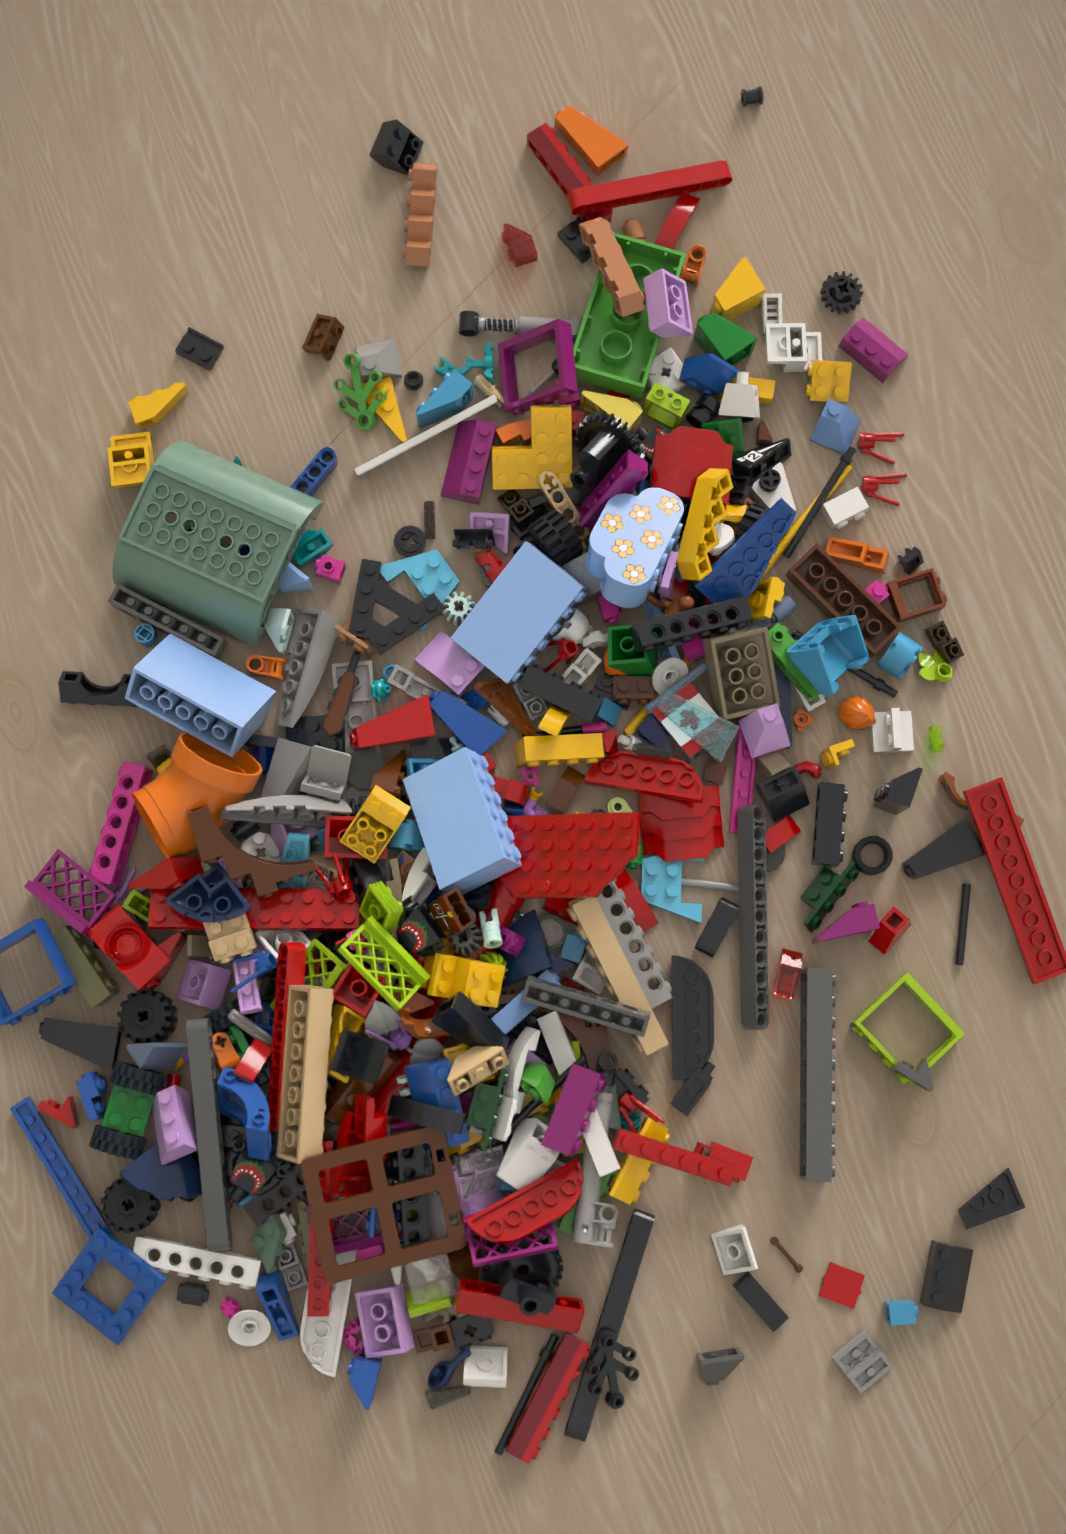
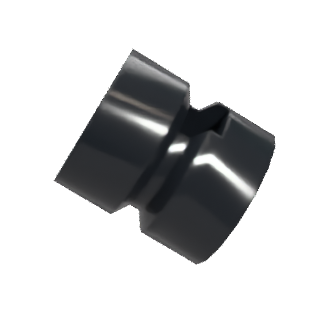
(704, 411)

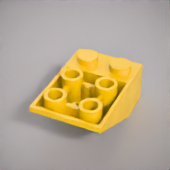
(375, 824)

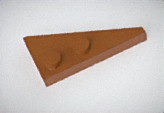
(504, 700)

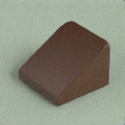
(763, 436)

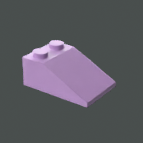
(450, 664)

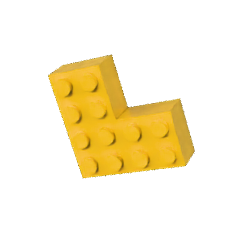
(549, 451)

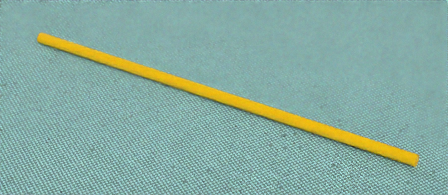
(642, 714)

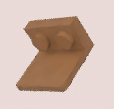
(360, 645)

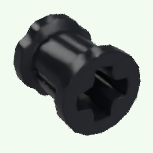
(752, 96)

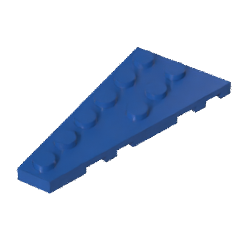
(746, 560)

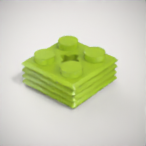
(382, 906)

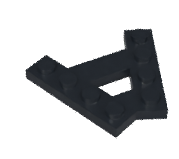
(411, 615)

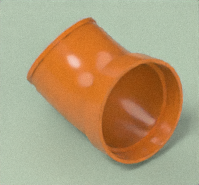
(193, 779)

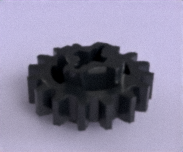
(849, 297)

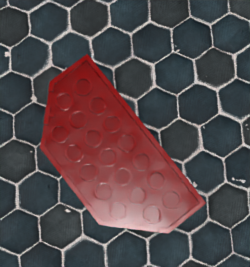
(571, 853)

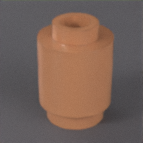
(633, 229)

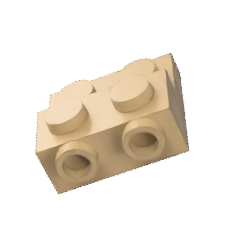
(230, 938)

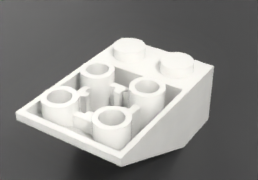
(526, 1157)

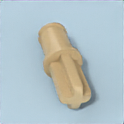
(489, 389)

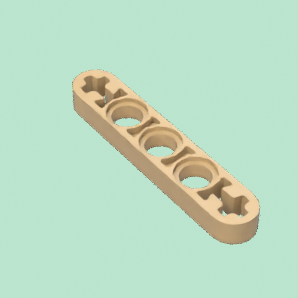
(564, 504)

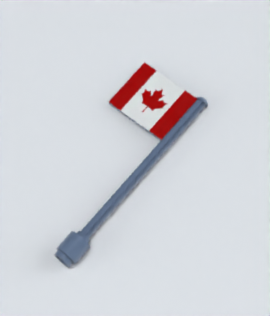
(687, 690)

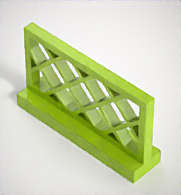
(393, 954)
(334, 976)

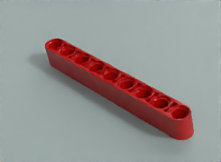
(649, 187)
(289, 972)

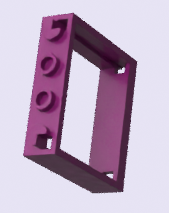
(566, 365)

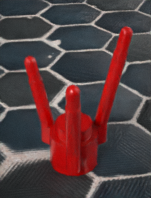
(867, 441)
(871, 484)
(566, 650)
(341, 883)
(629, 1103)

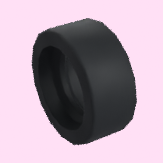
(888, 855)

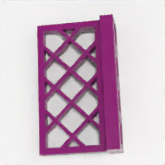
(63, 908)
(353, 1241)
(514, 1251)

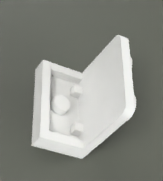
(503, 1126)

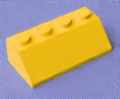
(635, 1169)

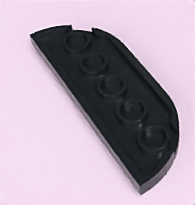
(690, 1017)

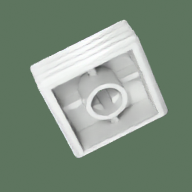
(668, 363)

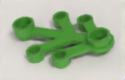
(360, 395)

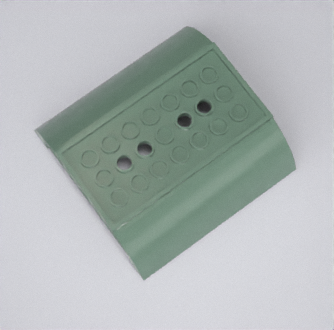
(192, 568)

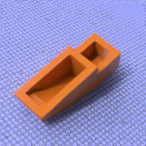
(515, 432)
(858, 554)

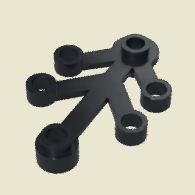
(613, 1397)

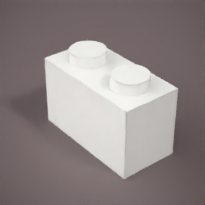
(844, 508)

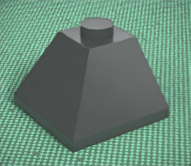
(718, 1364)

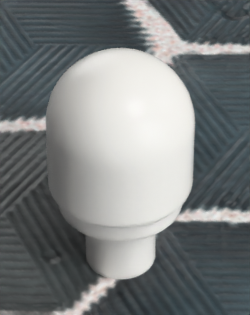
(628, 741)

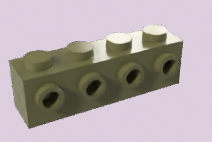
(86, 968)

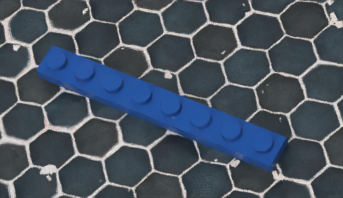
(59, 1167)

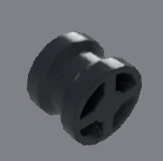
(771, 476)

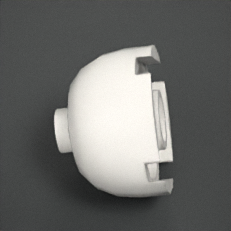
(573, 628)

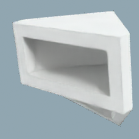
(588, 976)

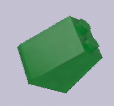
(723, 338)
(623, 655)

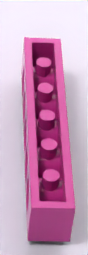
(125, 833)

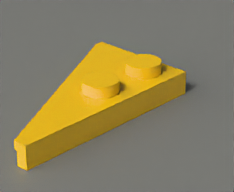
(388, 410)

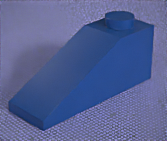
(277, 1304)

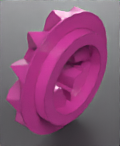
(350, 1340)

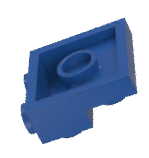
(91, 1088)

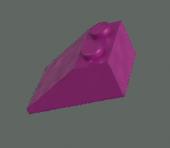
(854, 921)

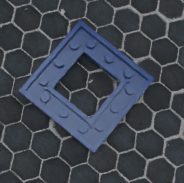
(71, 1291)

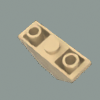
(475, 1066)

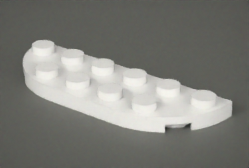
(323, 1335)

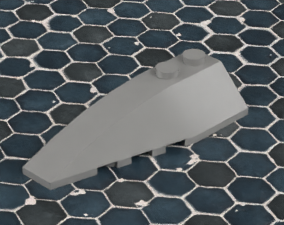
(308, 655)
(287, 810)

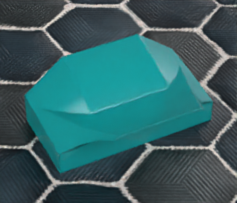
(312, 546)

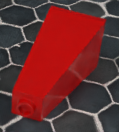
(396, 727)

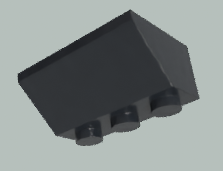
(898, 793)
(946, 1277)

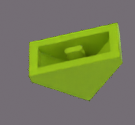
(137, 904)

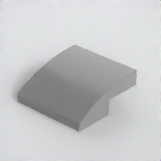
(862, 1361)

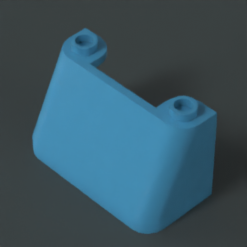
(829, 651)

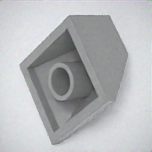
(379, 357)

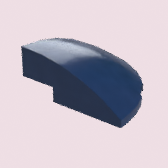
(210, 897)
(534, 954)
(164, 1181)

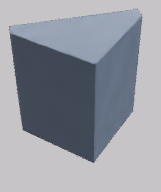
(156, 1054)

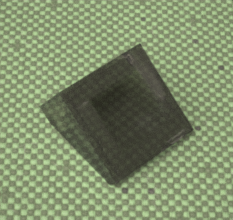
(158, 756)

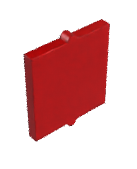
(841, 1285)

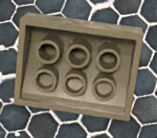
(741, 672)

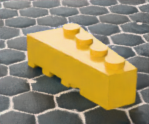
(553, 750)

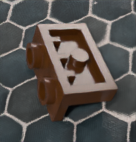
(323, 336)
(632, 689)

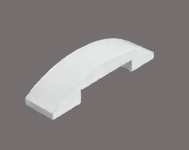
(526, 1041)

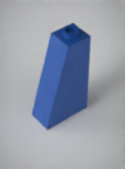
(465, 723)

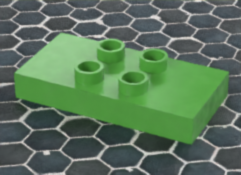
(618, 349)

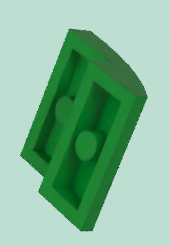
(731, 433)

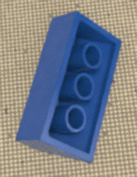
(430, 1086)

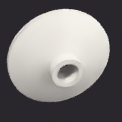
(675, 667)
(249, 1328)

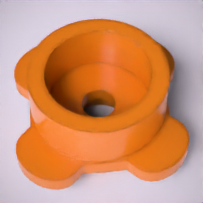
(806, 719)

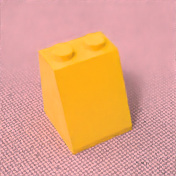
(739, 292)

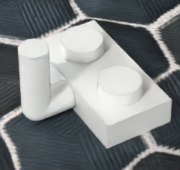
(595, 639)

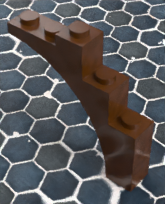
(264, 873)
(591, 1040)

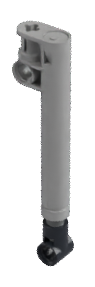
(589, 1222)

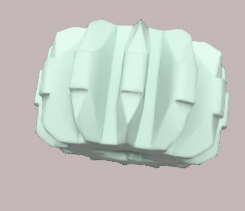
(451, 607)

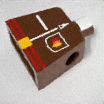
(451, 911)

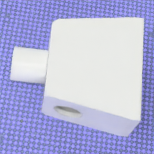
(740, 398)

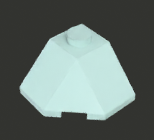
(279, 627)

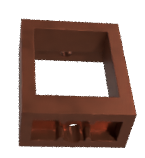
(896, 601)

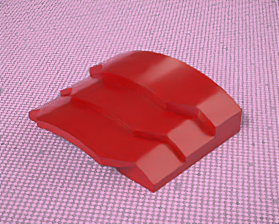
(685, 456)
(679, 827)

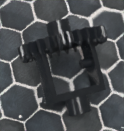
(601, 445)
(527, 1279)

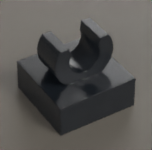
(911, 560)

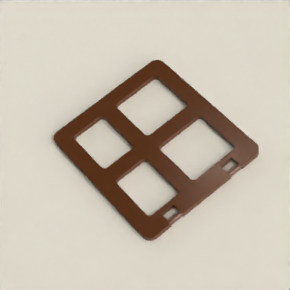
(382, 1198)

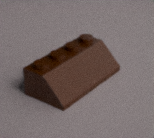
(342, 1095)

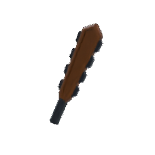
(338, 708)

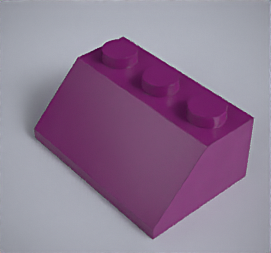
(872, 349)

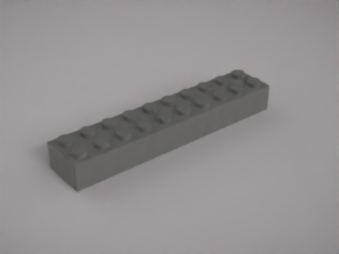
(816, 1075)

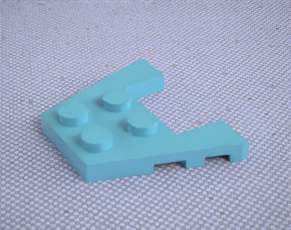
(427, 573)
(663, 887)

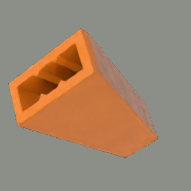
(590, 140)

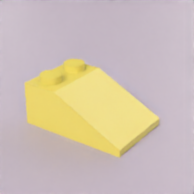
(627, 410)

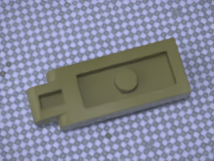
(304, 1227)

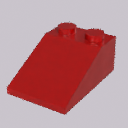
(169, 873)
(171, 948)

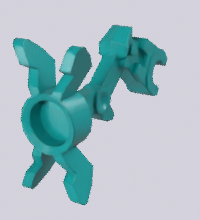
(488, 364)

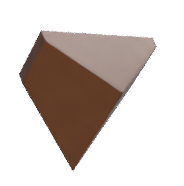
(461, 1263)

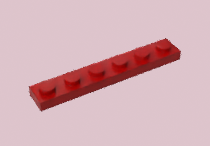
(674, 1157)

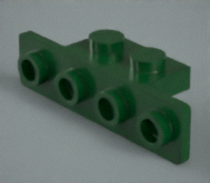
(825, 892)
(484, 1105)

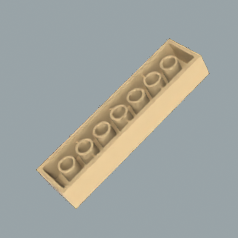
(614, 967)
(304, 1072)

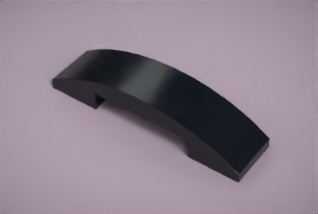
(426, 1114)

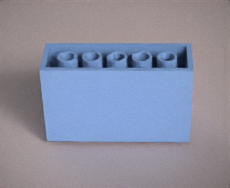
(519, 613)
(200, 694)
(462, 821)

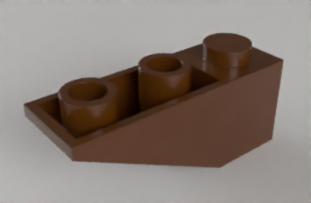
(391, 775)

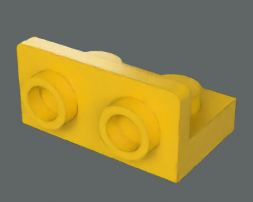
(832, 753)

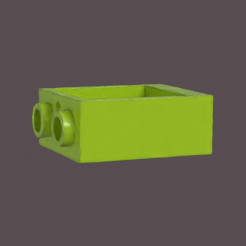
(663, 409)

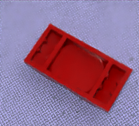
(128, 947)
(352, 1177)

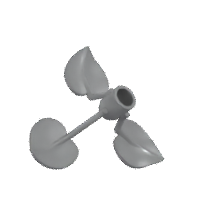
(383, 1020)

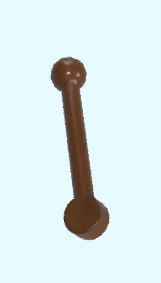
(774, 1241)

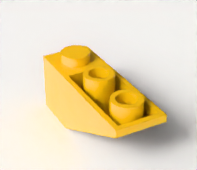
(154, 407)

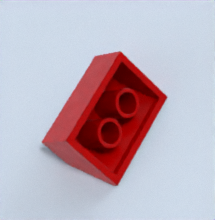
(334, 830)

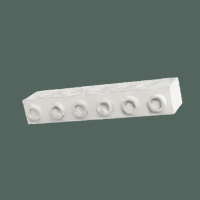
(251, 1265)

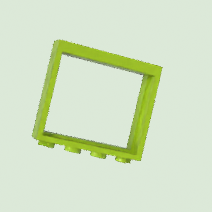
(929, 1004)

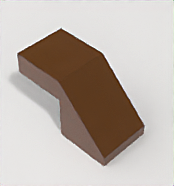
(565, 790)
(433, 1337)

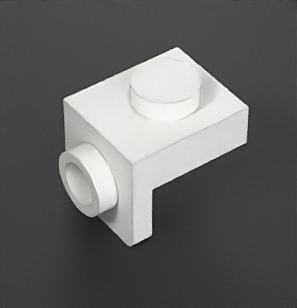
(289, 1222)

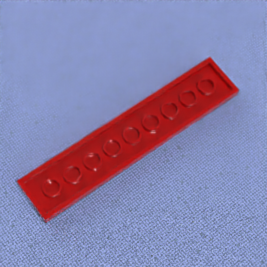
(1016, 880)
(285, 910)

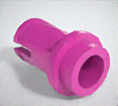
(590, 728)

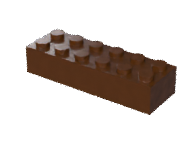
(840, 595)

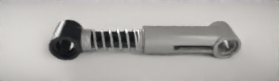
(471, 323)

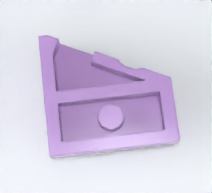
(498, 523)
(666, 580)

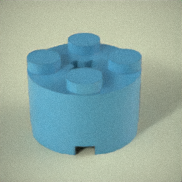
(900, 656)
(407, 837)

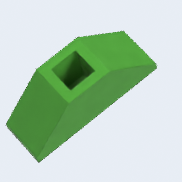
(537, 1081)

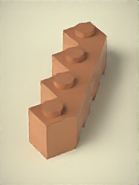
(421, 214)
(615, 271)

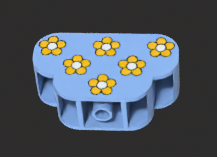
(633, 544)

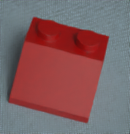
(356, 992)

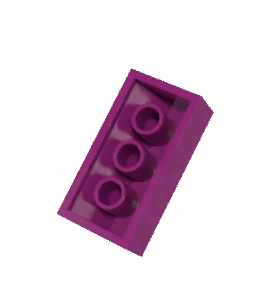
(469, 461)
(619, 480)
(574, 1110)

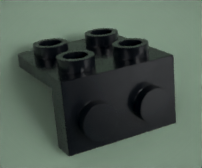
(359, 1056)
(624, 1083)

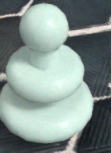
(456, 746)

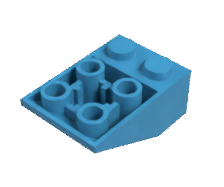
(445, 400)

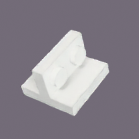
(892, 732)
(486, 1367)

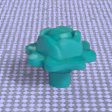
(380, 690)
(635, 1120)

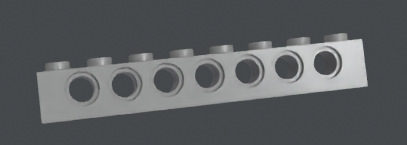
(662, 990)

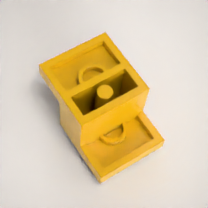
(130, 459)
(475, 979)

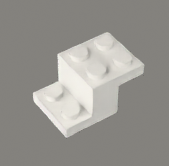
(792, 346)

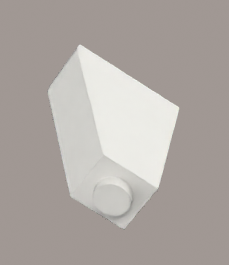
(769, 499)

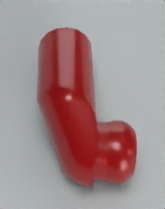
(810, 767)

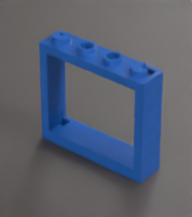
(56, 957)

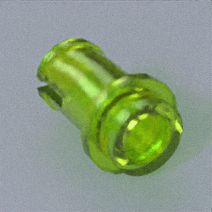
(936, 739)

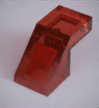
(788, 973)

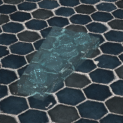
(702, 726)

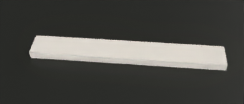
(425, 435)
(563, 1057)

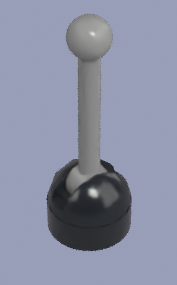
(554, 371)

